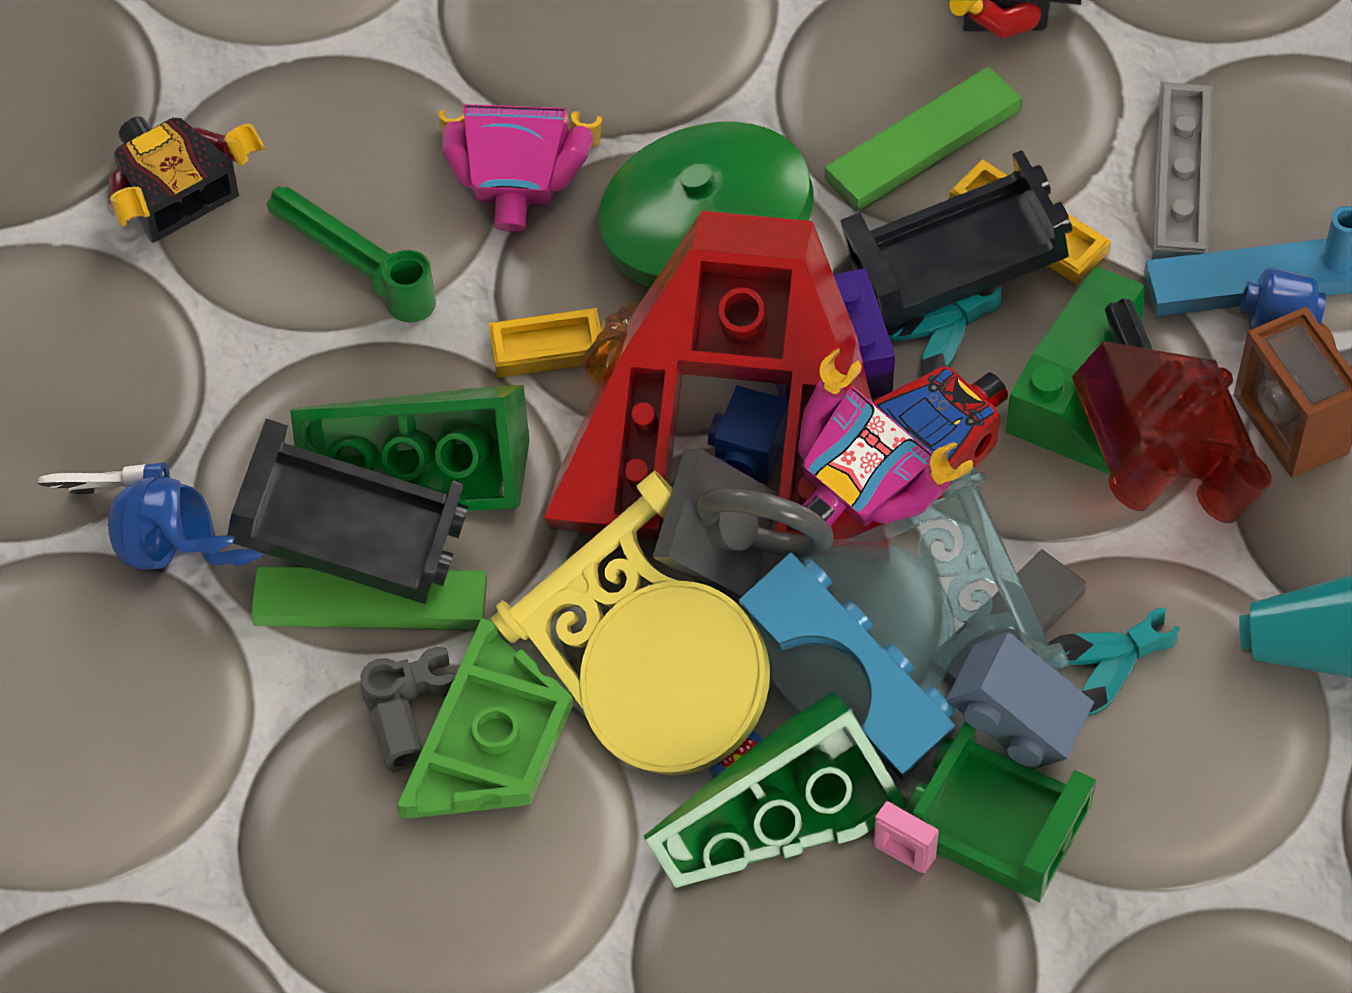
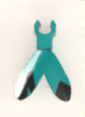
(946, 327)
(1115, 655)

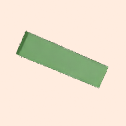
(922, 138)
(323, 600)

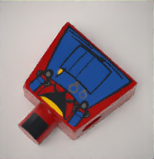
(948, 410)

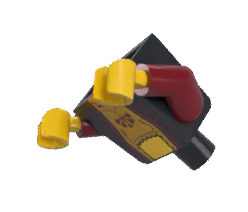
(175, 172)

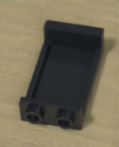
(961, 244)
(345, 518)

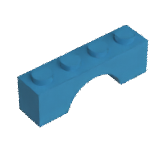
(798, 610)

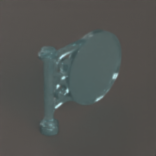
(910, 603)

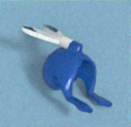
(154, 516)

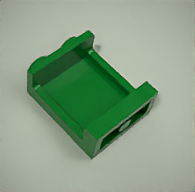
(1001, 814)

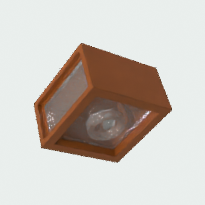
(1297, 391)

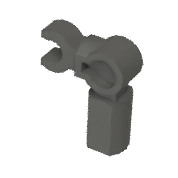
(386, 692)

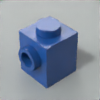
(750, 432)

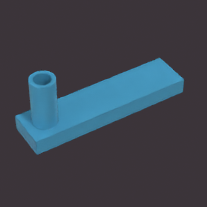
(1220, 277)

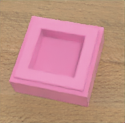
(905, 837)

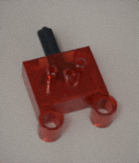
(1167, 420)

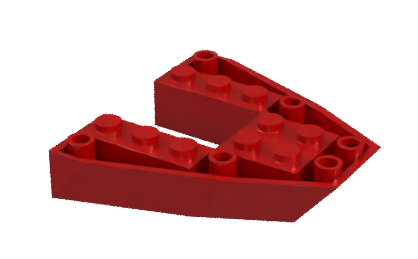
(730, 304)

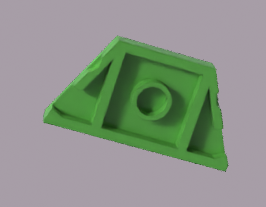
(489, 733)

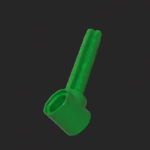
(398, 277)

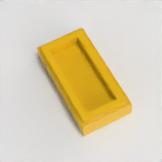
(542, 342)

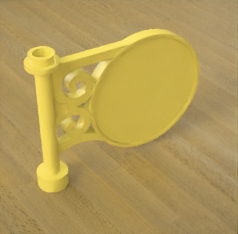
(668, 670)

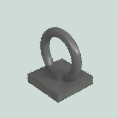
(723, 523)

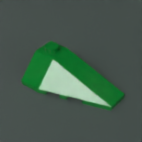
(1044, 400)
(430, 440)
(789, 792)

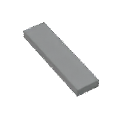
(1183, 170)

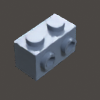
(1020, 701)

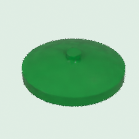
(693, 171)

